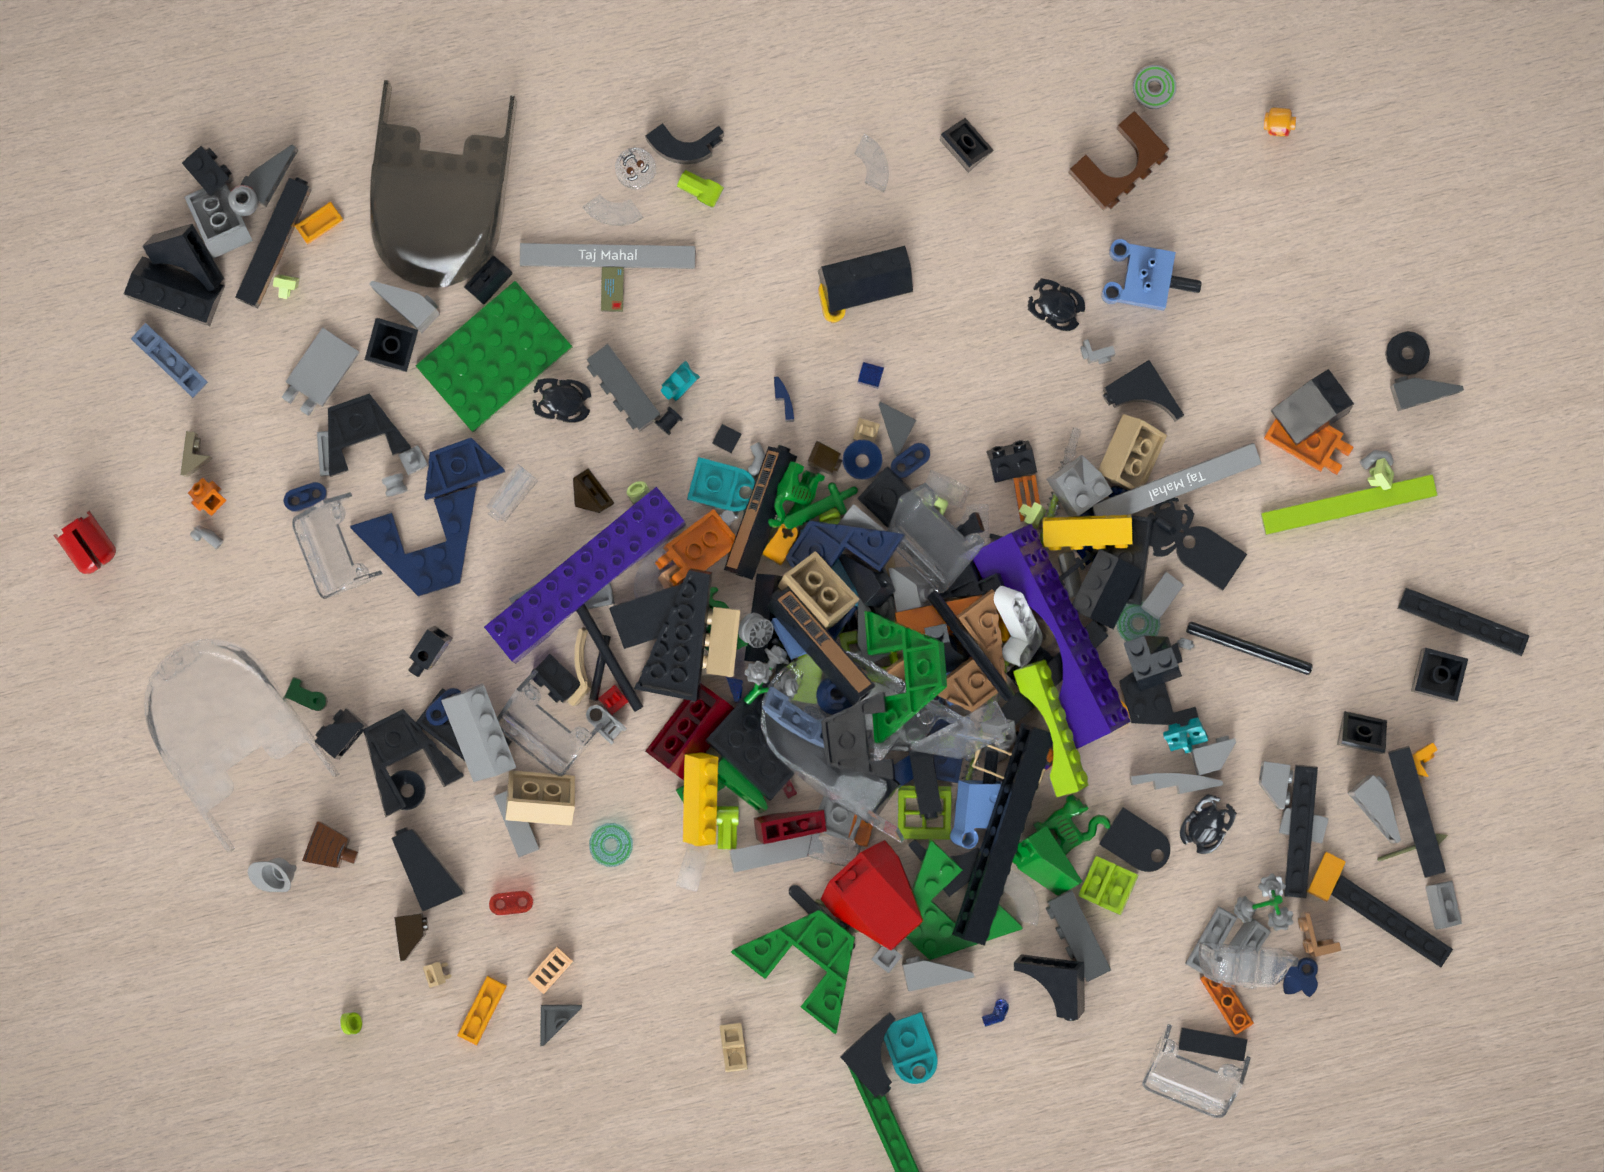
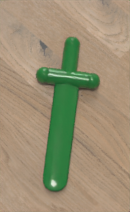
(834, 500)

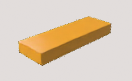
(482, 1010)

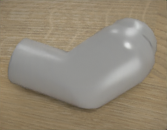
(208, 535)

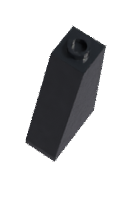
(424, 870)

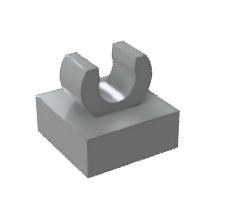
(413, 460)
(886, 958)

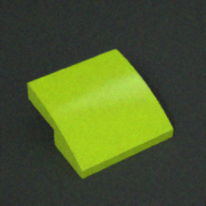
(1108, 885)

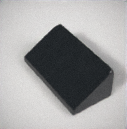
(488, 279)

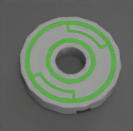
(1157, 74)

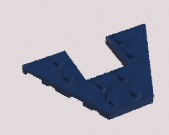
(830, 541)
(429, 567)

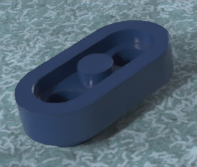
(910, 461)
(305, 496)
(437, 705)

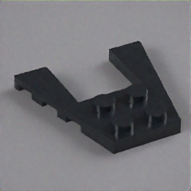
(394, 740)

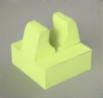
(285, 285)
(1381, 474)
(1033, 515)

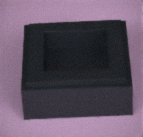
(726, 438)

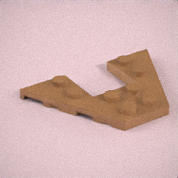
(967, 683)

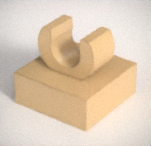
(866, 430)
(435, 974)

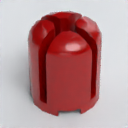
(95, 539)

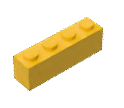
(1087, 531)
(700, 799)

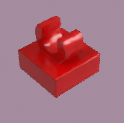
(613, 700)

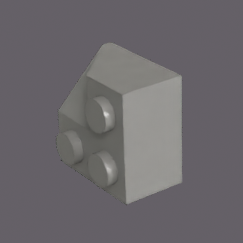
(1079, 486)

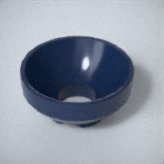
(862, 447)
(825, 701)

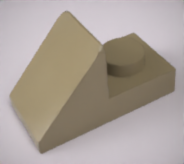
(191, 461)

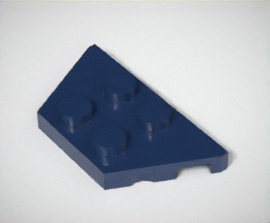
(458, 467)

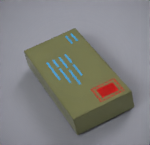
(612, 289)

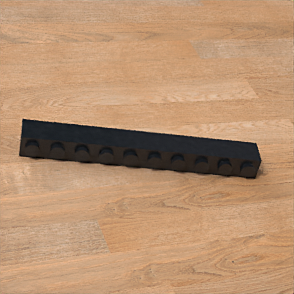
(1003, 834)

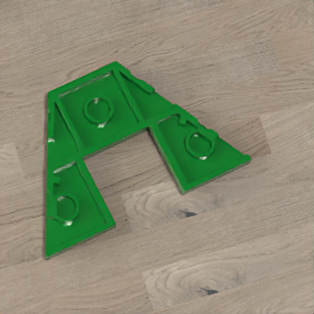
(922, 666)
(934, 934)
(823, 943)

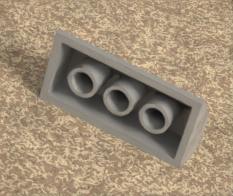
(478, 733)

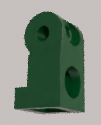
(312, 700)

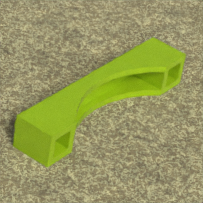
(1037, 685)

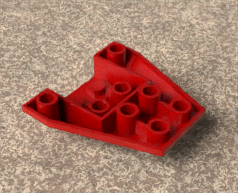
(874, 896)

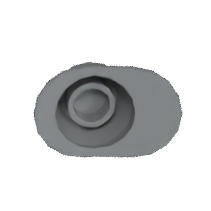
(272, 875)

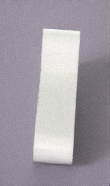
(1021, 624)

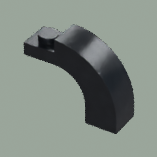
(683, 152)

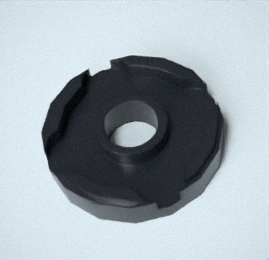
(1398, 362)

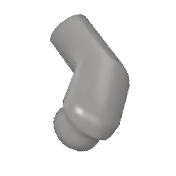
(759, 455)
(1375, 455)

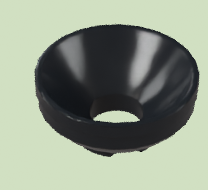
(409, 777)

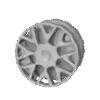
(755, 630)

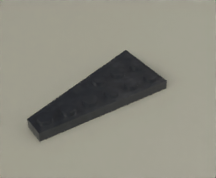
(679, 650)

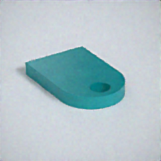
(719, 485)
(911, 1047)

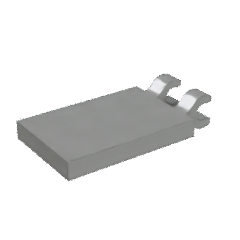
(320, 370)

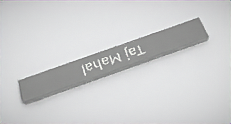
(607, 256)
(1179, 482)

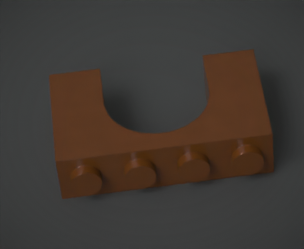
(1107, 189)

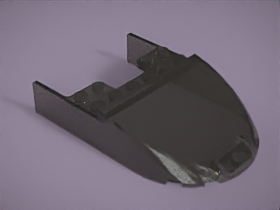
(437, 211)

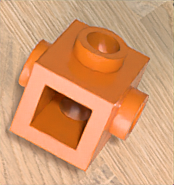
(206, 496)

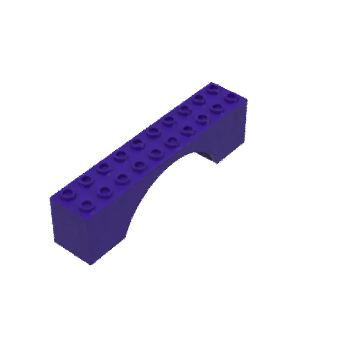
(584, 574)
(1086, 690)

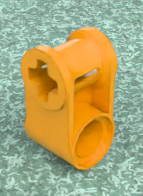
(779, 546)

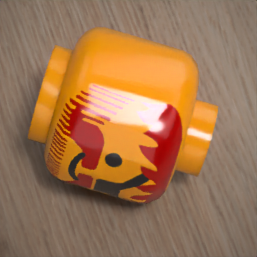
(1279, 122)

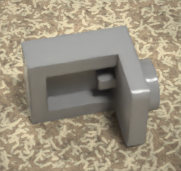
(1102, 355)

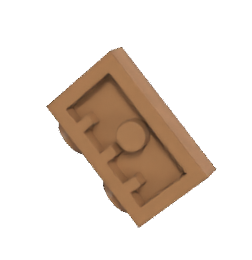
(1310, 945)

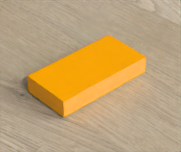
(319, 223)
(1326, 876)

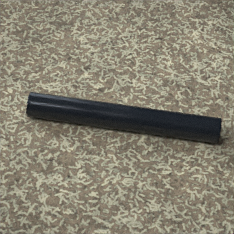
(598, 675)

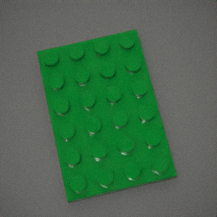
(494, 356)

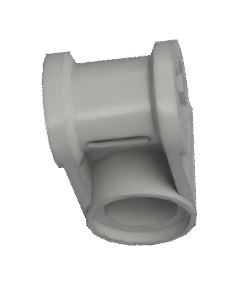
(608, 722)

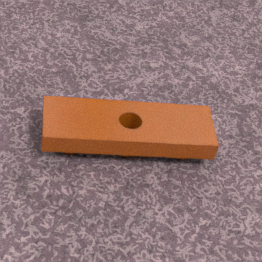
(1234, 1013)

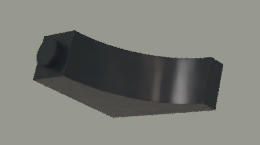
(186, 250)
(1142, 385)
(954, 651)
(965, 861)
(1061, 979)
(866, 1060)

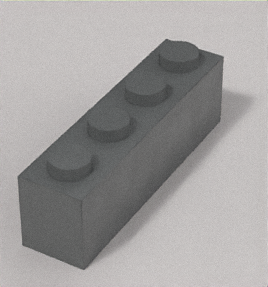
(623, 387)
(1078, 935)

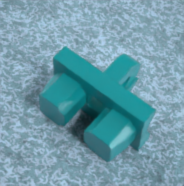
(679, 382)
(1177, 735)

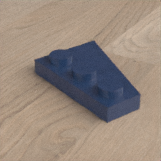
(945, 767)

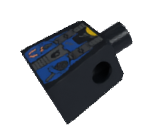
(434, 643)

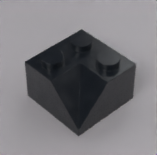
(1152, 660)
(1439, 675)
(340, 735)

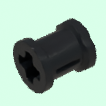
(668, 421)

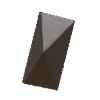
(590, 493)

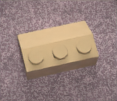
(1132, 453)
(820, 590)
(721, 641)
(540, 798)

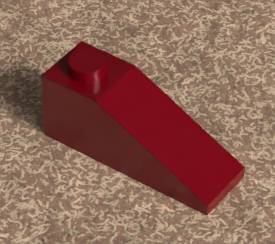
(789, 825)

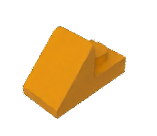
(1424, 754)

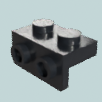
(207, 170)
(1011, 461)

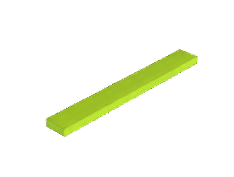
(1348, 504)

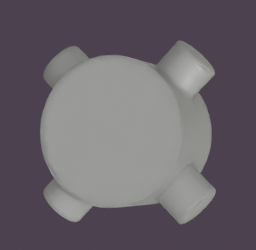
(728, 517)
(1185, 643)

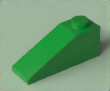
(740, 786)

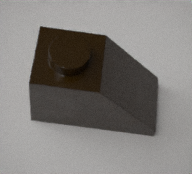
(824, 458)
(410, 932)

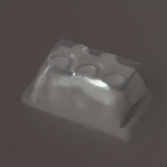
(1244, 964)

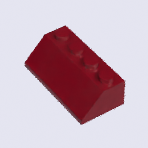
(688, 730)

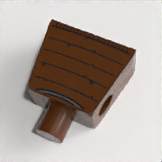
(328, 847)

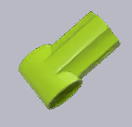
(705, 190)
(727, 826)

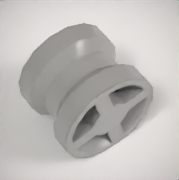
(394, 485)

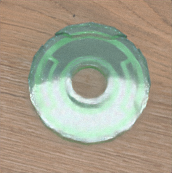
(1126, 629)
(623, 840)

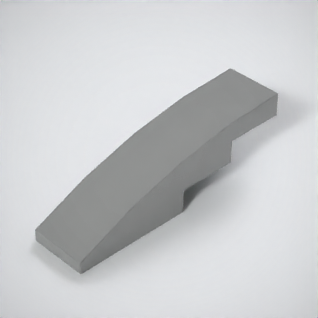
(1183, 782)
(770, 853)

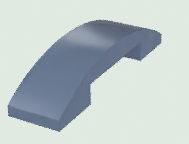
(169, 360)
(792, 718)

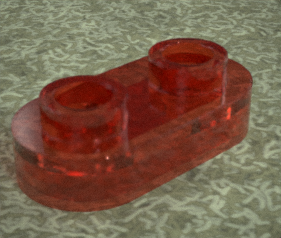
(511, 902)

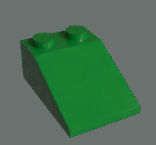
(1045, 862)

